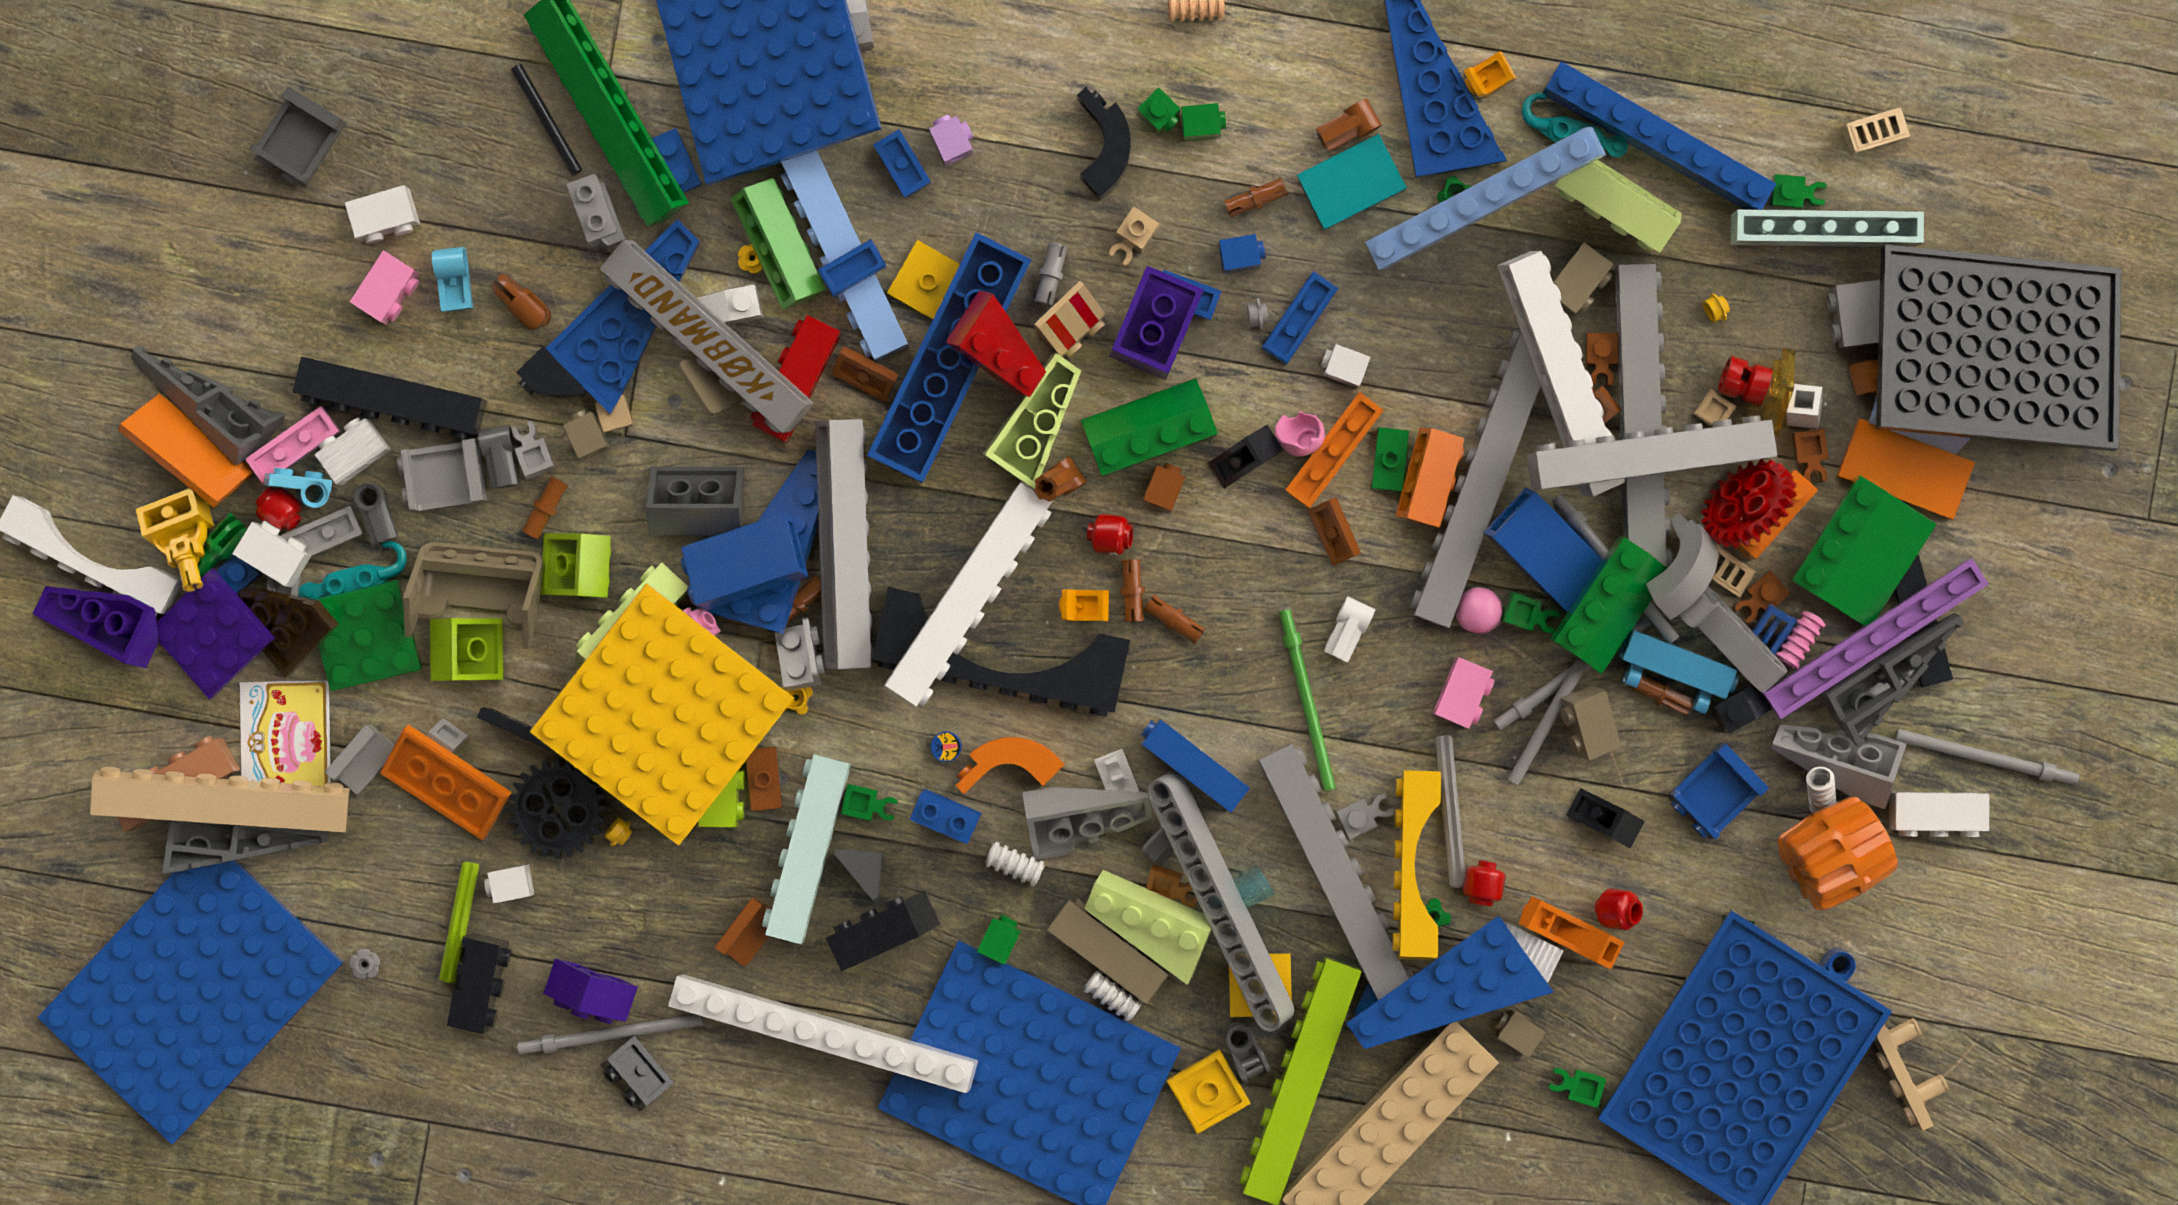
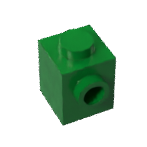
(1159, 112)

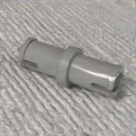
(1050, 274)

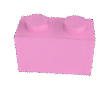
(385, 288)
(1463, 693)

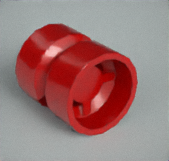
(1754, 386)

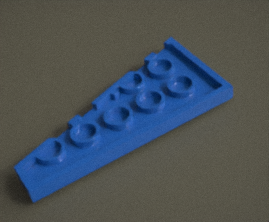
(1438, 109)
(611, 333)
(800, 501)
(1467, 981)

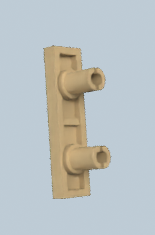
(1901, 1084)

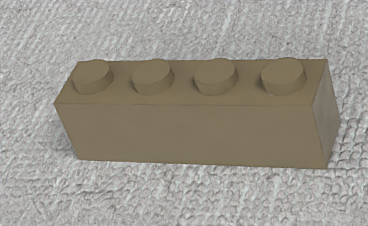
(1107, 950)

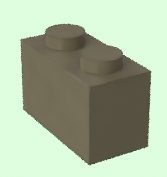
(1580, 278)
(1590, 722)

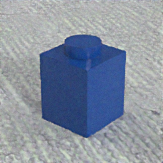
(1241, 253)

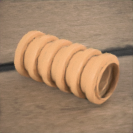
(1195, 9)

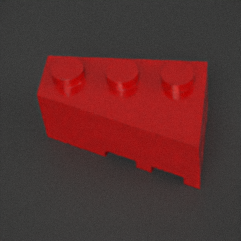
(996, 345)

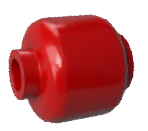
(279, 508)
(1110, 534)
(1484, 883)
(1618, 909)

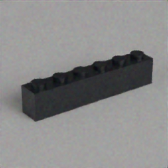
(389, 396)

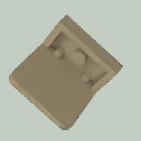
(706, 387)

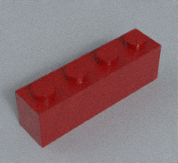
(803, 363)

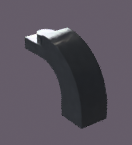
(1112, 162)

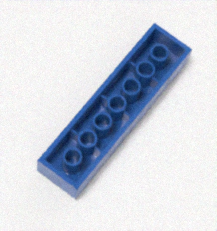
(939, 372)

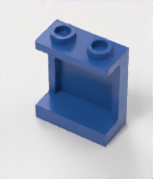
(1716, 791)
(945, 816)

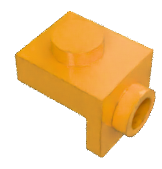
(1489, 75)
(1084, 605)

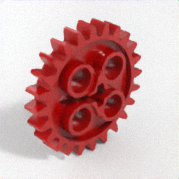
(1749, 503)

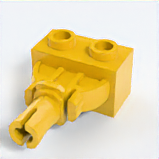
(178, 531)

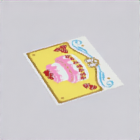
(285, 731)

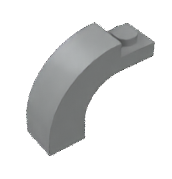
(1689, 573)

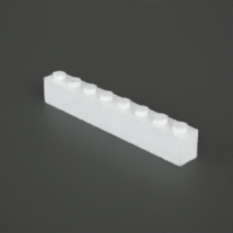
(1555, 354)
(966, 597)

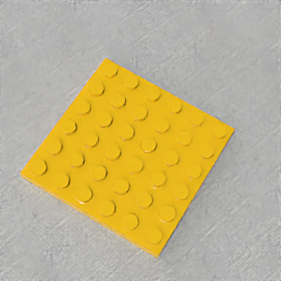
(661, 714)

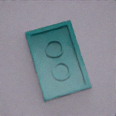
(1351, 182)

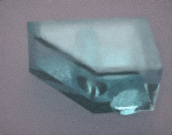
(1253, 886)

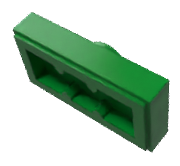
(1390, 459)

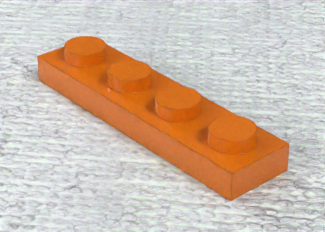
(1334, 450)

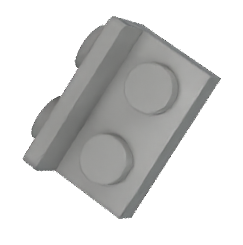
(798, 656)

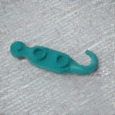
(1561, 127)
(356, 577)

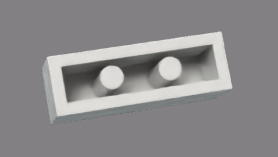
(1939, 813)

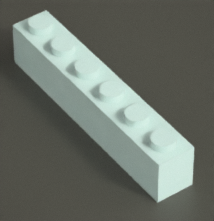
(1827, 228)
(807, 849)

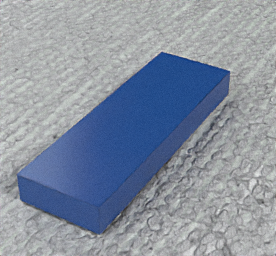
(1299, 318)

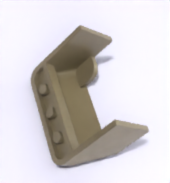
(474, 579)

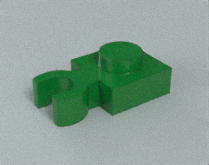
(1791, 192)
(1525, 613)
(863, 801)
(1582, 1087)

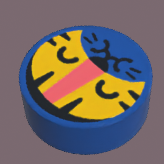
(946, 746)

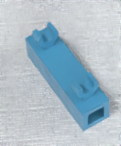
(1679, 664)

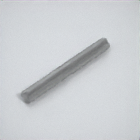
(1450, 811)

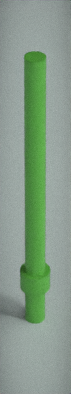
(1292, 641)

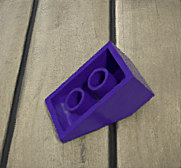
(1156, 323)

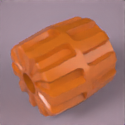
(1837, 853)

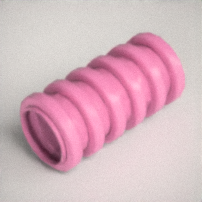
(1800, 639)

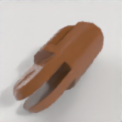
(522, 302)

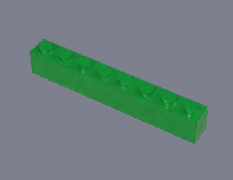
(606, 110)

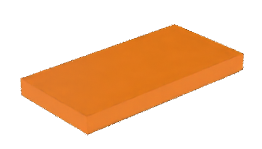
(184, 450)
(1907, 468)
(445, 782)

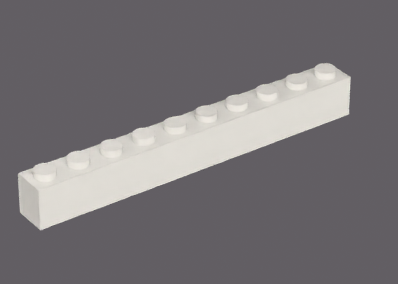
(823, 1033)

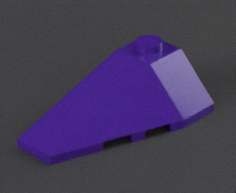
(106, 621)

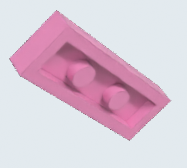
(293, 443)

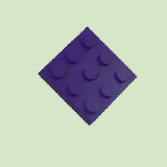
(212, 634)

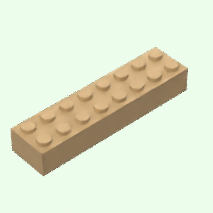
(1394, 1121)

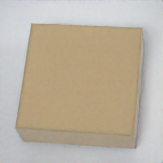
(1714, 408)
(619, 418)

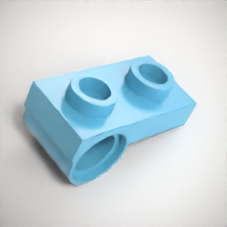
(453, 279)
(285, 478)

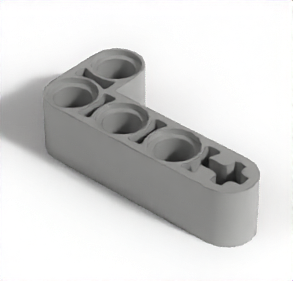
(1734, 640)

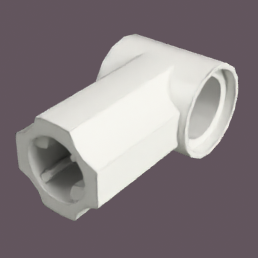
(1351, 623)

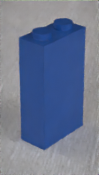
(1544, 548)
(744, 562)
(1194, 764)

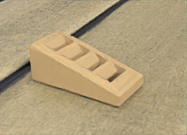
(1852, 137)
(1738, 565)

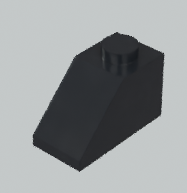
(548, 377)
(1245, 456)
(1739, 708)
(1605, 818)

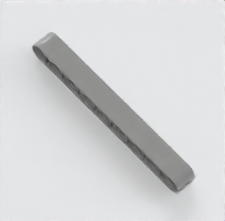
(1225, 915)

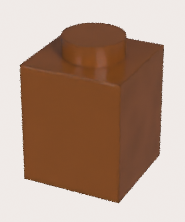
(1164, 487)

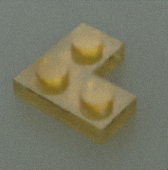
(1781, 389)

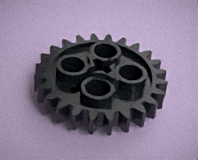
(533, 823)

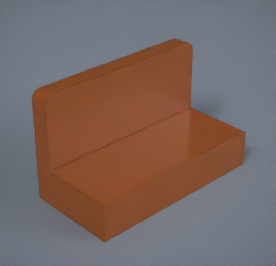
(745, 933)

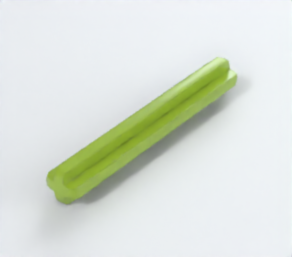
(459, 921)

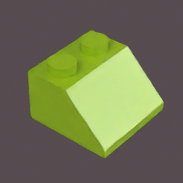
(576, 565)
(466, 649)

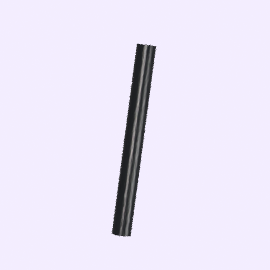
(546, 119)

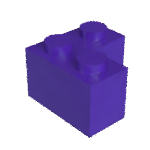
(589, 992)

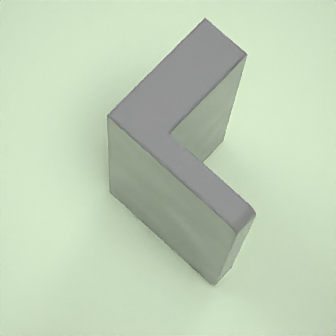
(361, 759)

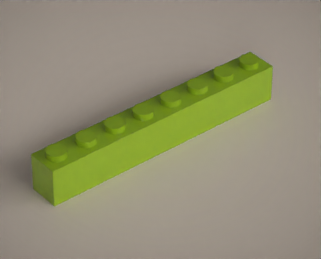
(1300, 1081)

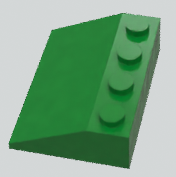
(1863, 551)

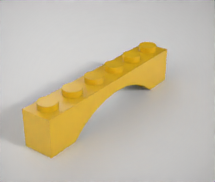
(1416, 929)

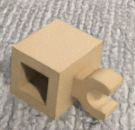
(1135, 233)

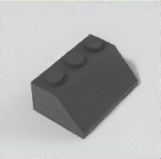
(695, 500)

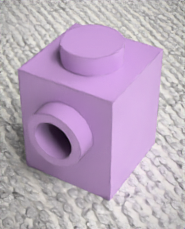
(951, 138)

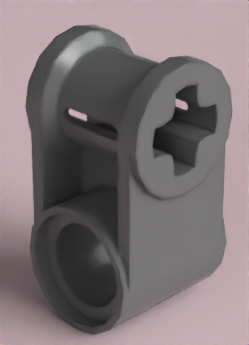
(1247, 1056)

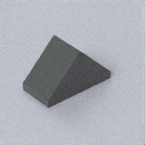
(864, 867)

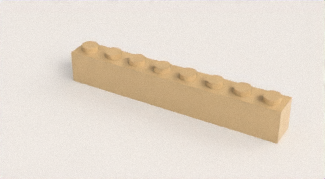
(219, 800)

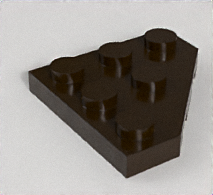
(295, 623)

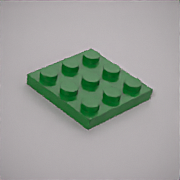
(369, 636)

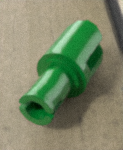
(221, 542)

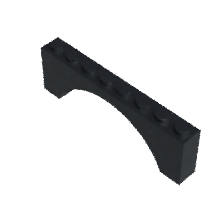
(1085, 680)

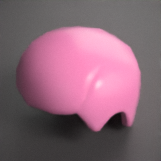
(1300, 434)
(1479, 610)

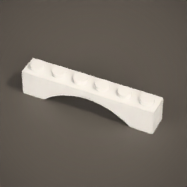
(34, 526)

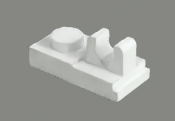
(1116, 772)

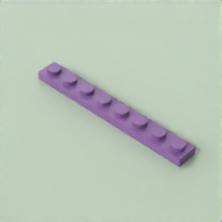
(1875, 638)

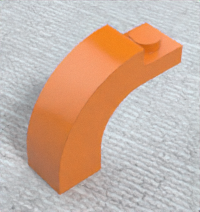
(1019, 751)
(1571, 932)

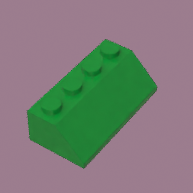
(1149, 427)
(1608, 605)

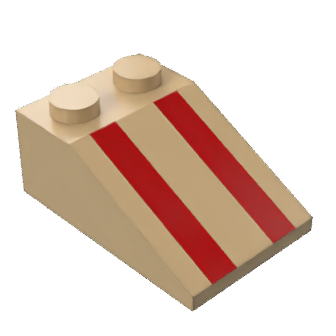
(1071, 321)

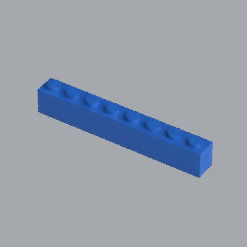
(1658, 138)

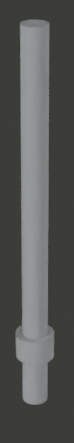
(1577, 521)
(1523, 707)
(1546, 722)
(2044, 771)
(551, 1043)

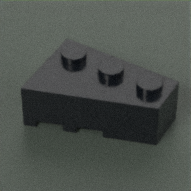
(882, 930)
(479, 983)

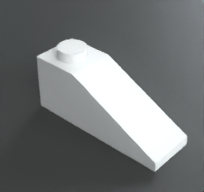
(735, 304)

